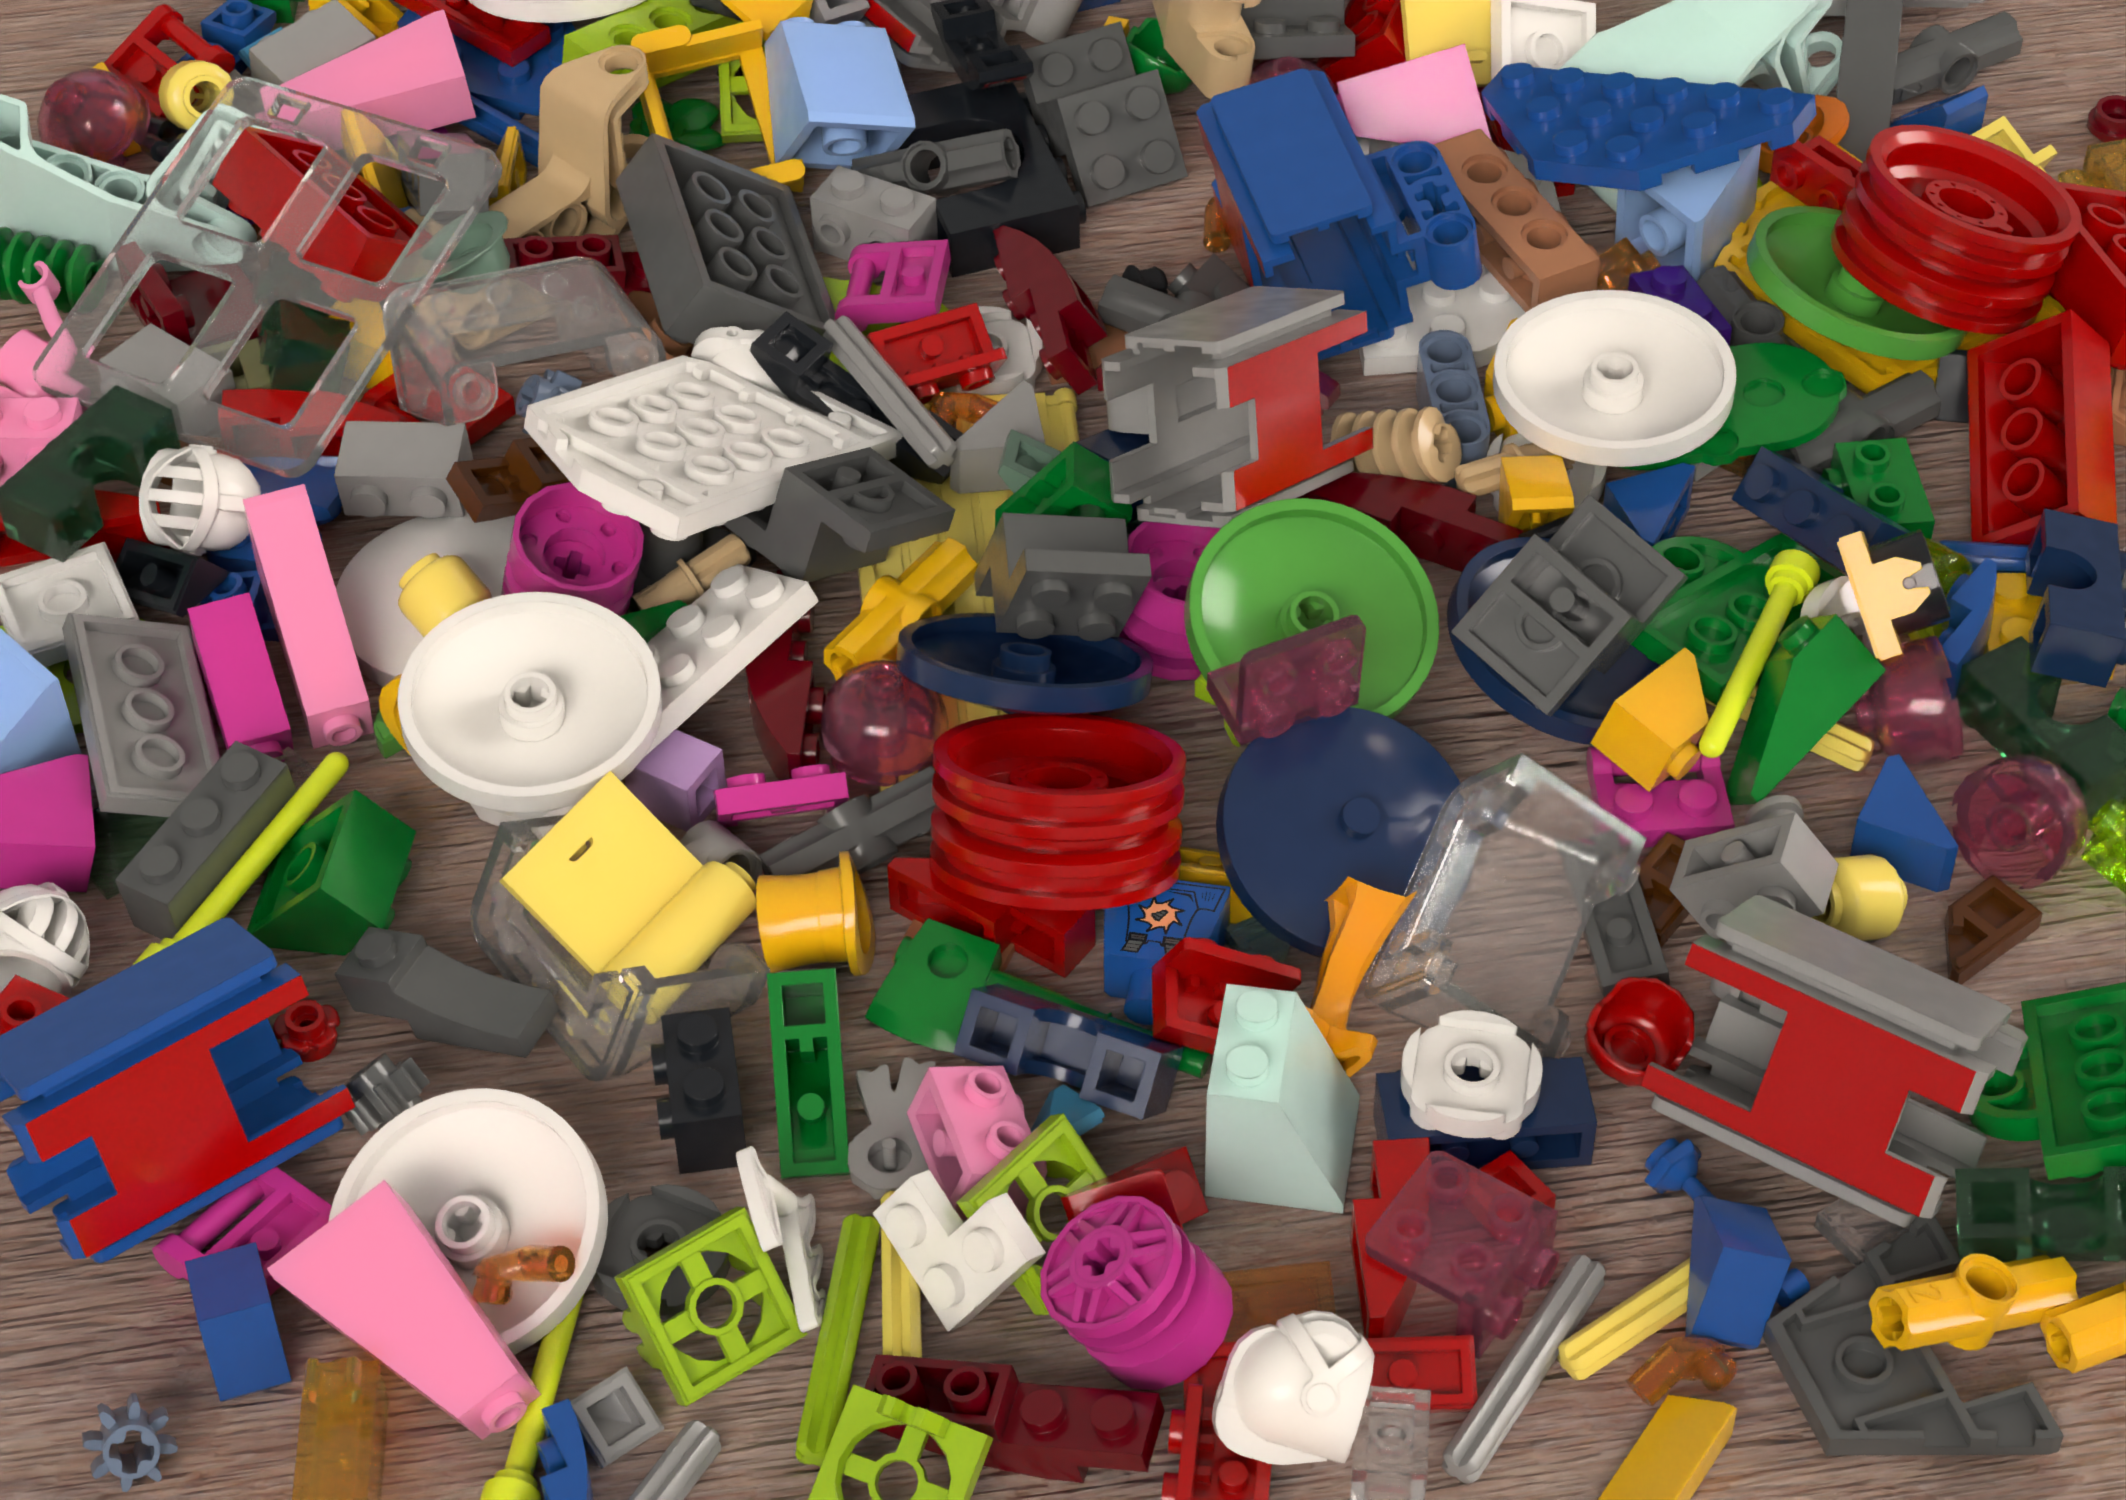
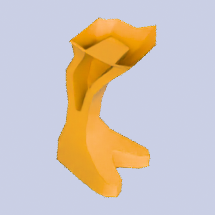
(1358, 928)

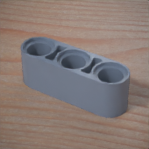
(1451, 384)

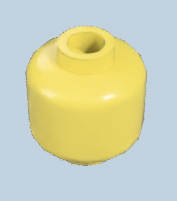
(177, 90)
(437, 589)
(1865, 898)

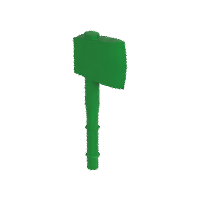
(933, 981)

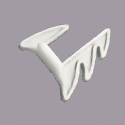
(789, 1222)

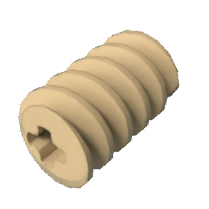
(1405, 443)

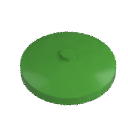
(1802, 275)
(1307, 566)

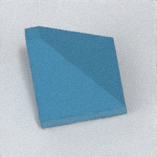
(1080, 1112)

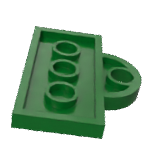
(1716, 605)
(2066, 1083)

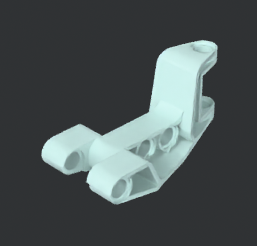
(1717, 45)
(87, 198)

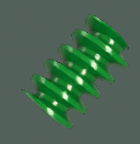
(69, 265)

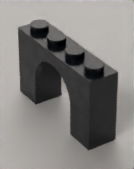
(1033, 203)

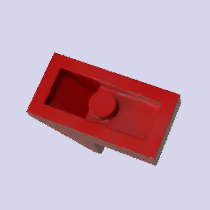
(1163, 1179)

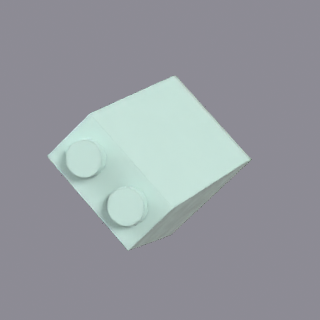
(1277, 1106)

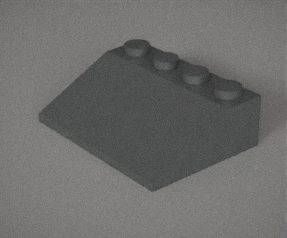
(718, 243)

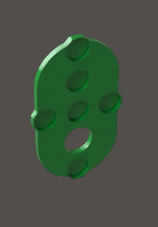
(1778, 403)

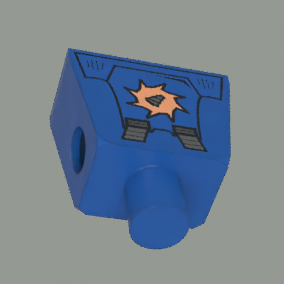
(1147, 930)

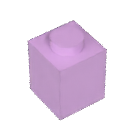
(679, 779)

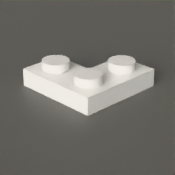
(953, 1261)

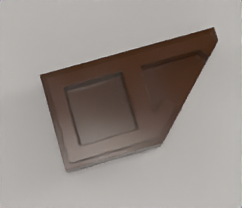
(1655, 881)
(1985, 927)

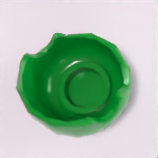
(1148, 54)

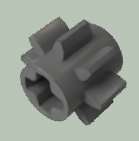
(384, 1092)

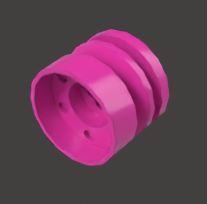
(573, 548)
(1159, 614)
(1136, 1293)

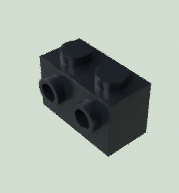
(703, 1089)

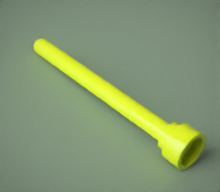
(1788, 583)
(262, 850)
(517, 1478)

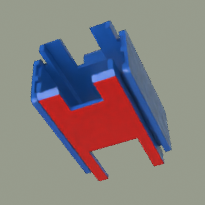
(1326, 216)
(159, 1091)

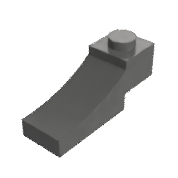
(441, 997)

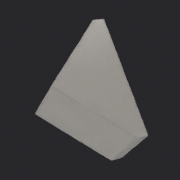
(982, 445)

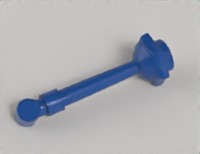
(1675, 1168)

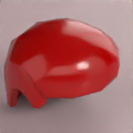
(1639, 1025)

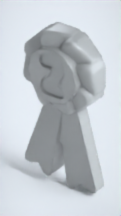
(888, 1148)

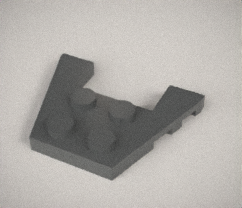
(1890, 1398)

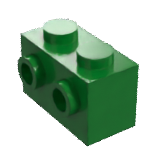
(1883, 479)

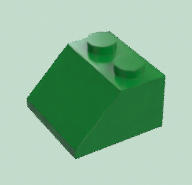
(334, 879)

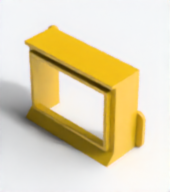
(677, 51)

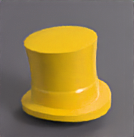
(816, 918)

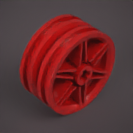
(1955, 229)
(1057, 811)

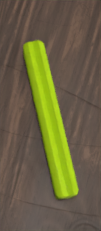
(838, 1337)

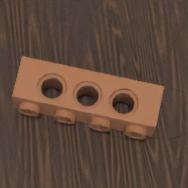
(1518, 231)

